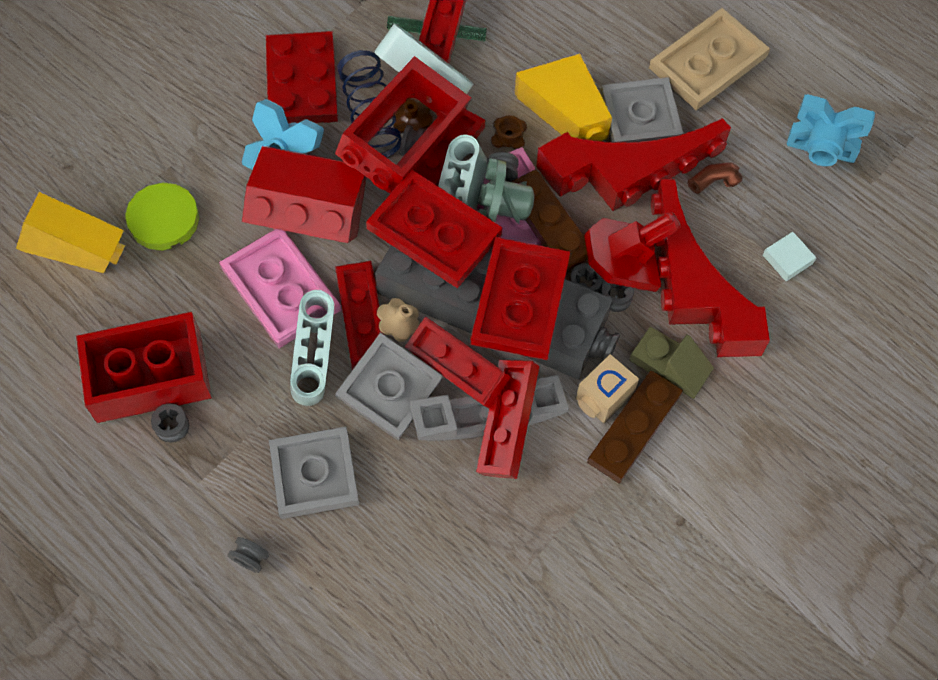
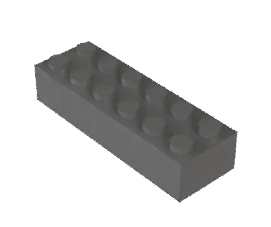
(577, 322)

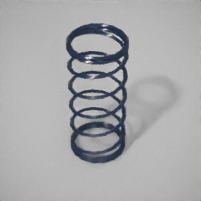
(388, 130)

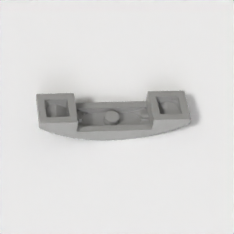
(466, 418)

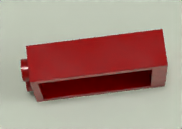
(416, 82)

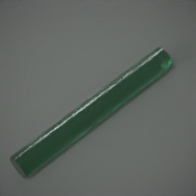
(415, 26)

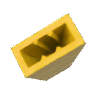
(565, 98)
(69, 235)

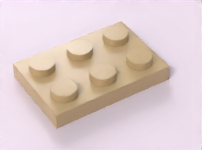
(709, 58)

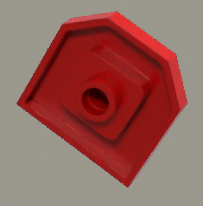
(626, 251)

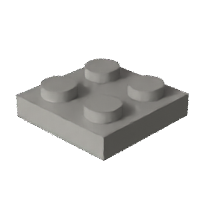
(642, 110)
(385, 385)
(313, 472)

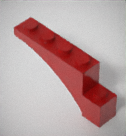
(626, 169)
(698, 291)

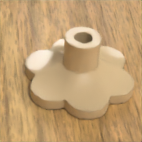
(398, 319)

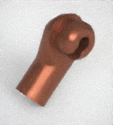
(714, 172)

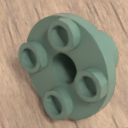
(502, 196)

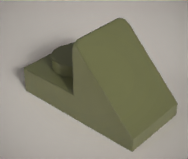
(677, 363)

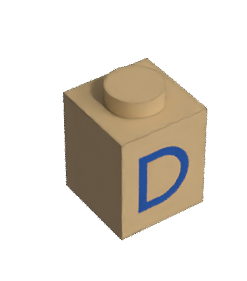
(606, 389)

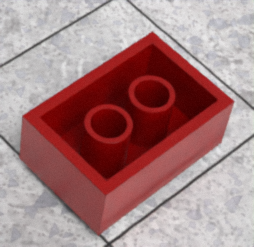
(142, 367)

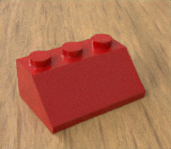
(304, 195)

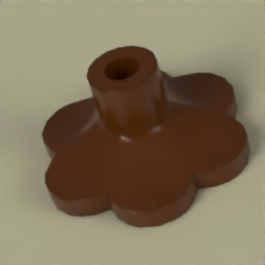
(413, 114)

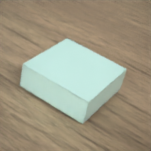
(789, 256)

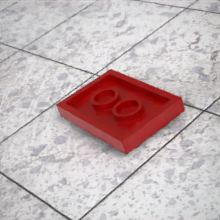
(302, 75)
(434, 228)
(520, 298)

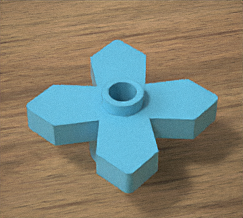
(828, 133)
(280, 134)

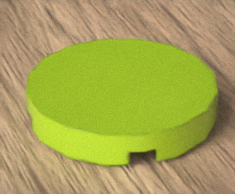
(162, 216)

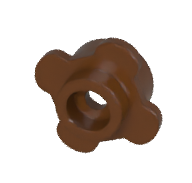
(512, 125)

